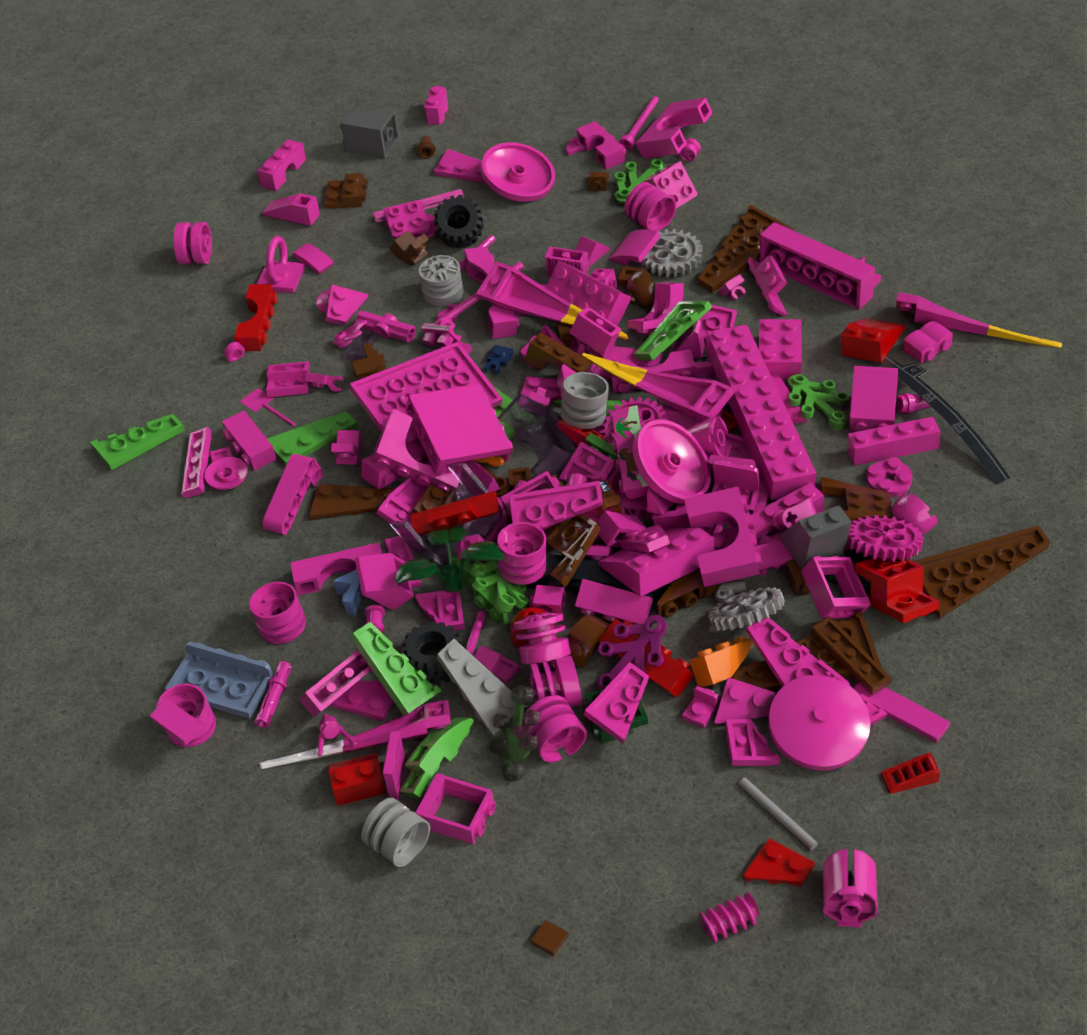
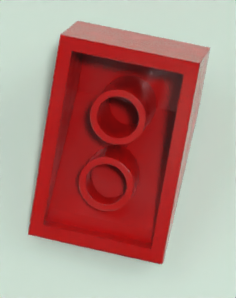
(870, 339)

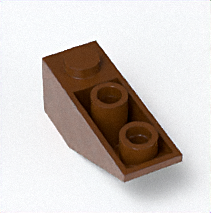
(684, 592)

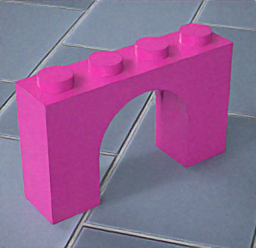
(664, 134)
(392, 454)
(739, 558)

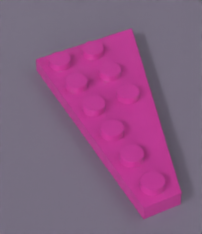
(792, 661)

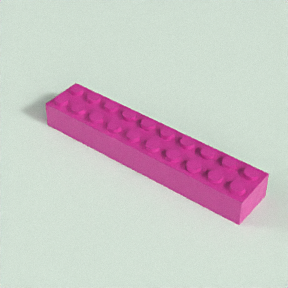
(760, 411)

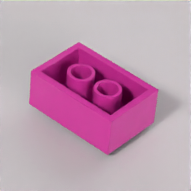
(781, 346)

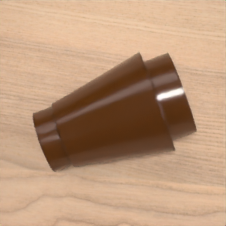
(425, 147)

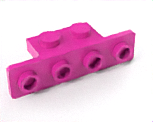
(770, 281)

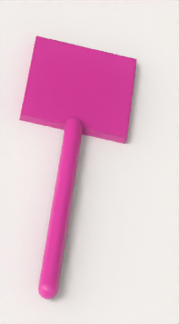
(259, 399)

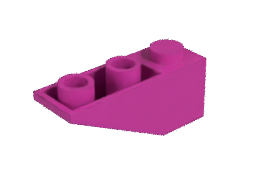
(294, 208)

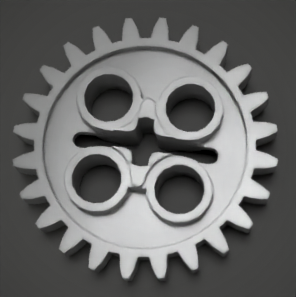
(673, 254)
(746, 608)

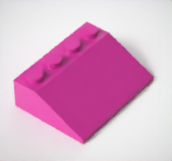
(654, 569)

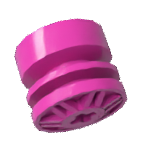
(650, 207)
(523, 553)
(277, 612)
(542, 638)
(560, 682)
(194, 702)
(556, 728)

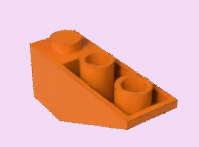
(721, 663)

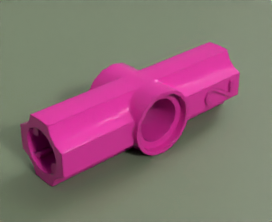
(387, 326)

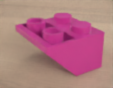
(378, 580)

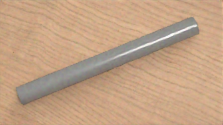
(777, 813)

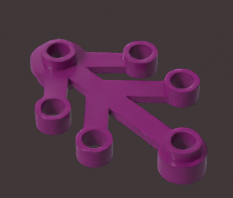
(635, 649)

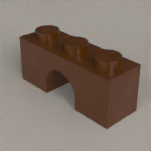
(545, 350)

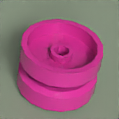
(192, 243)

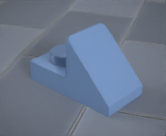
(349, 587)

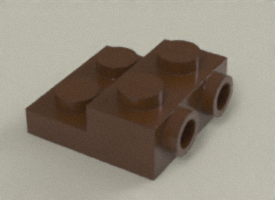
(346, 192)

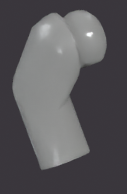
(727, 590)

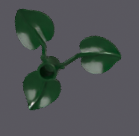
(451, 575)

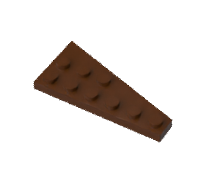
(737, 248)
(967, 571)
(760, 674)

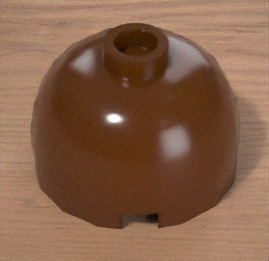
(641, 288)

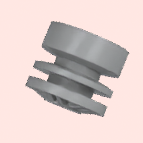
(441, 280)
(584, 400)
(395, 832)

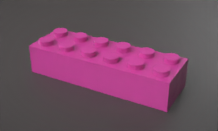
(818, 265)

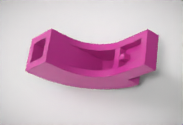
(666, 297)

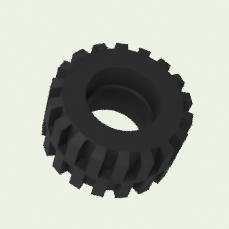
(455, 207)
(426, 639)

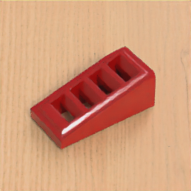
(576, 434)
(924, 778)

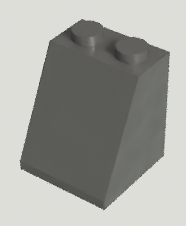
(370, 132)
(817, 535)

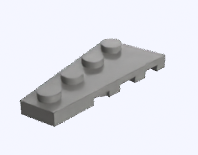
(477, 685)

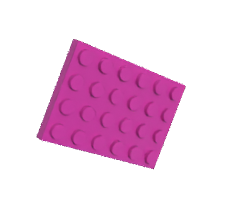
(434, 371)

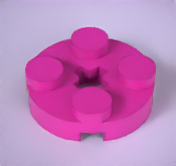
(891, 467)

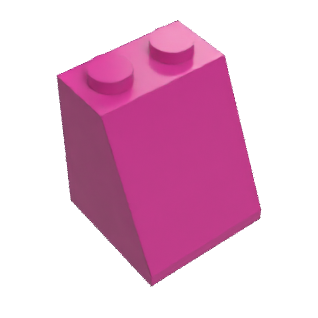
(873, 397)

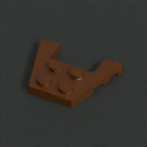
(858, 499)
(572, 540)

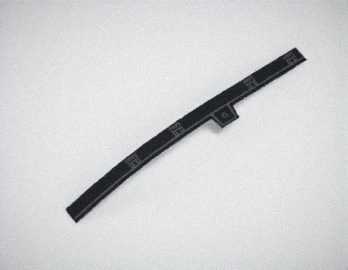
(910, 376)

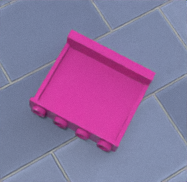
(457, 426)

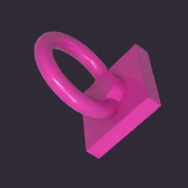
(281, 274)

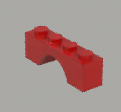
(260, 300)

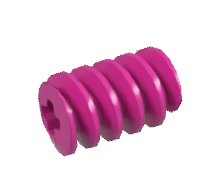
(729, 916)

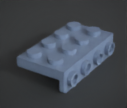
(227, 679)

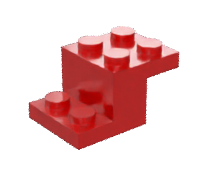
(897, 588)

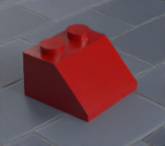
(356, 779)

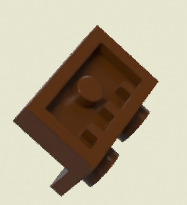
(433, 498)

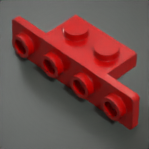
(455, 513)

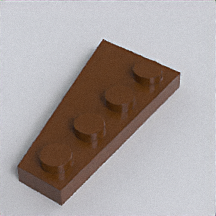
(343, 500)

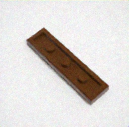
(851, 655)

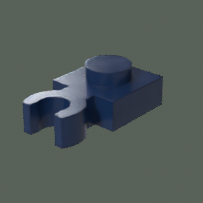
(498, 357)

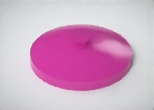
(517, 171)
(671, 461)
(819, 722)

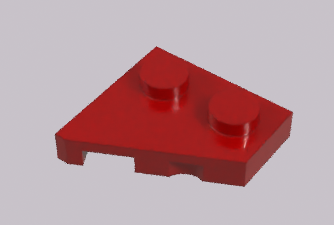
(779, 865)

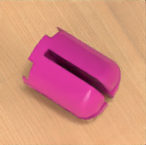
(860, 895)

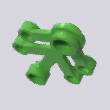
(631, 168)
(799, 384)
(504, 602)

